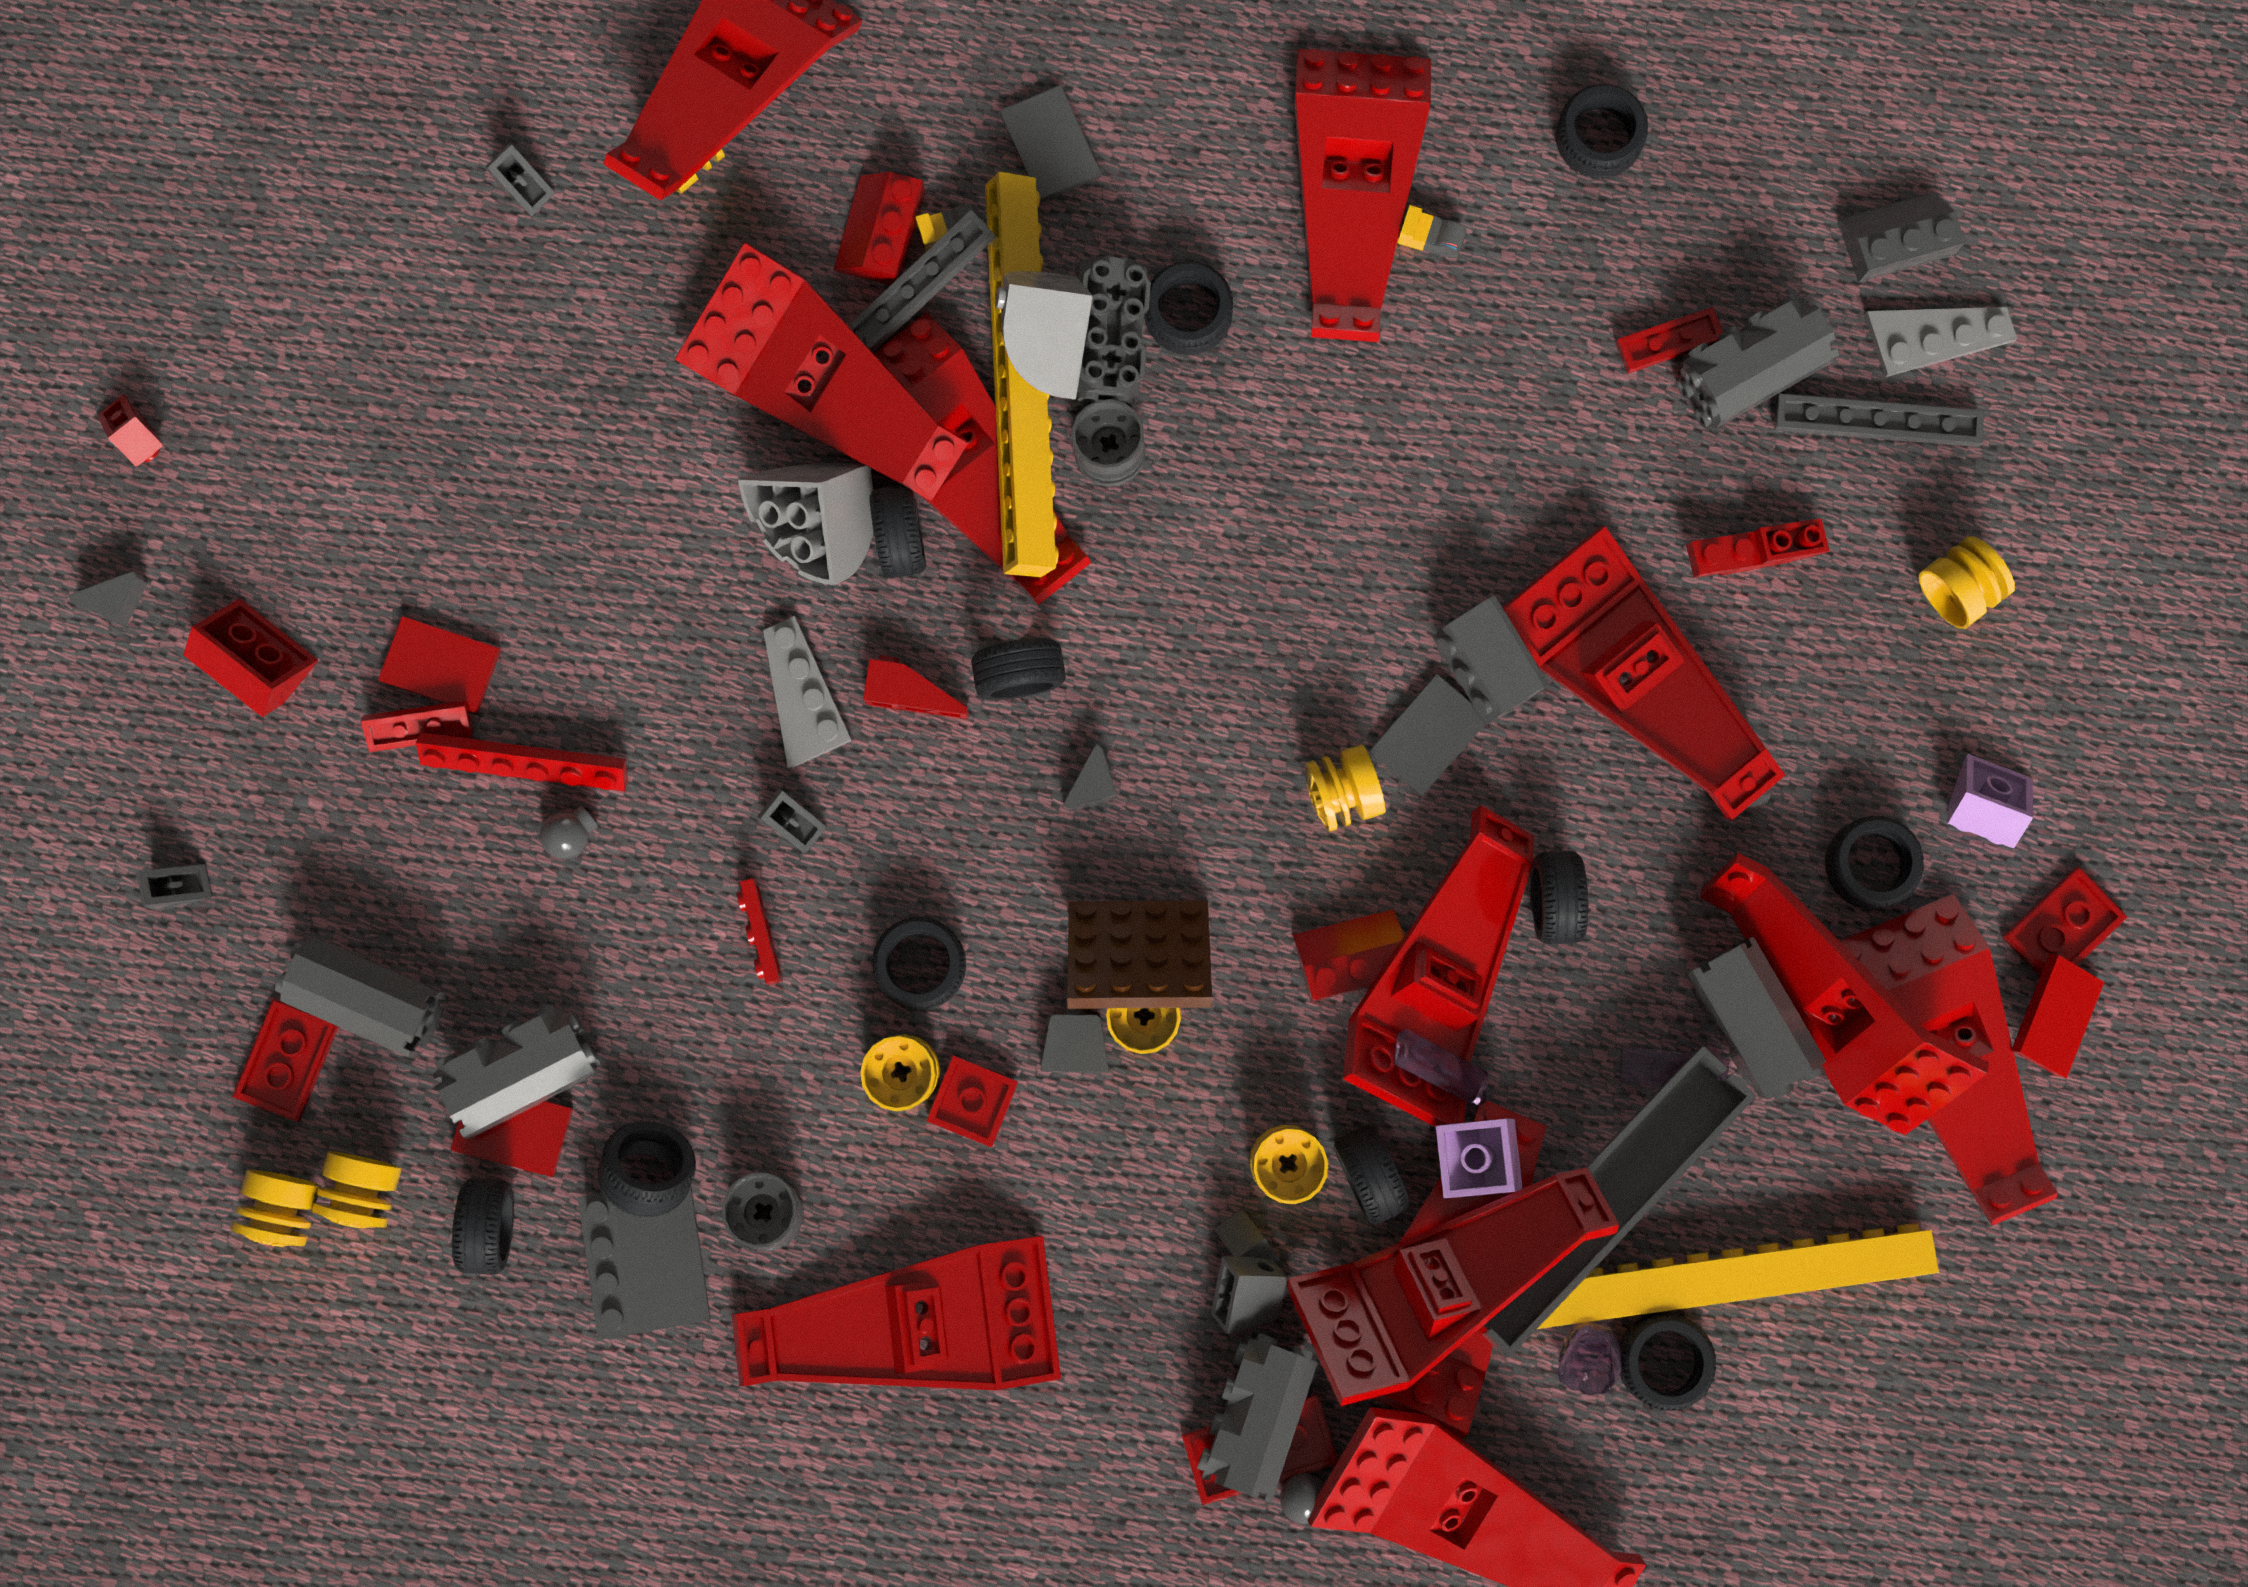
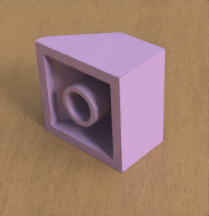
(1991, 801)
(1479, 1158)

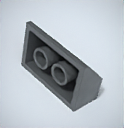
(1901, 236)
(1490, 660)

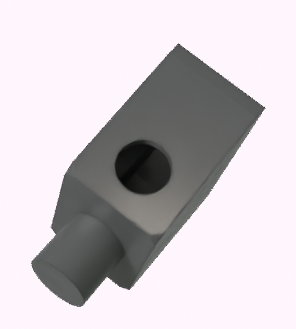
(1074, 1043)
(1248, 1292)

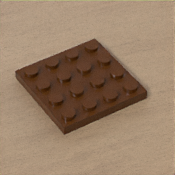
(1139, 954)

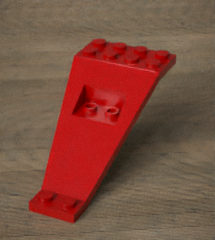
(720, 79)
(1357, 162)
(950, 390)
(1599, 619)
(1443, 971)
(1949, 984)
(1871, 1044)
(1384, 1316)

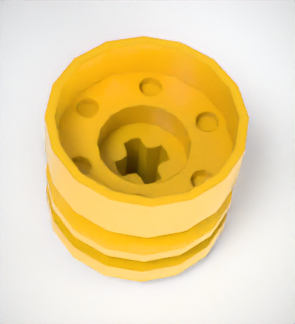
(1966, 582)
(1345, 788)
(1141, 1038)
(892, 1091)
(1309, 1160)
(356, 1190)
(275, 1208)

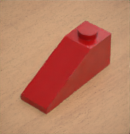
(901, 688)

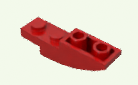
(1757, 549)

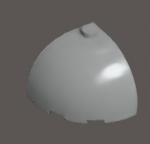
(1045, 328)
(813, 516)

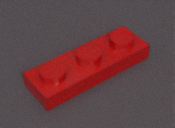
(1669, 340)
(402, 727)
(759, 932)

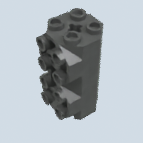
(1113, 343)
(1757, 361)
(361, 996)
(1756, 1020)
(515, 1072)
(1258, 1416)

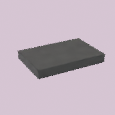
(1050, 143)
(1428, 735)

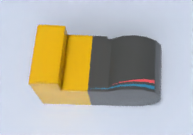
(937, 225)
(1432, 233)

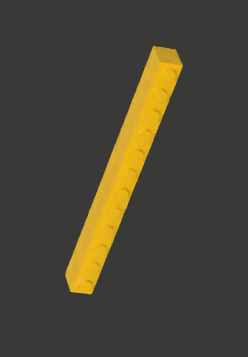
(1020, 408)
(1749, 1275)

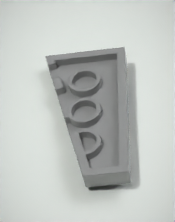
(1930, 336)
(803, 701)

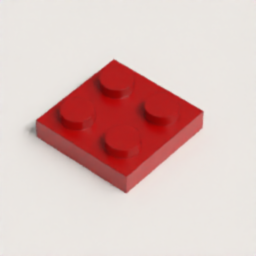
(972, 1101)

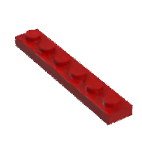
(522, 761)

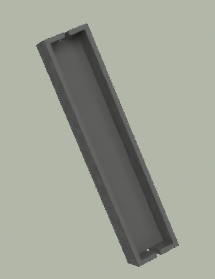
(1633, 1175)

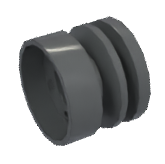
(1103, 425)
(742, 1211)

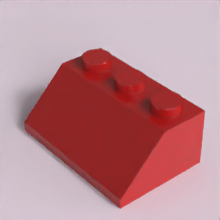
(880, 227)
(249, 656)
(1347, 954)

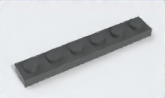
(922, 281)
(1879, 420)

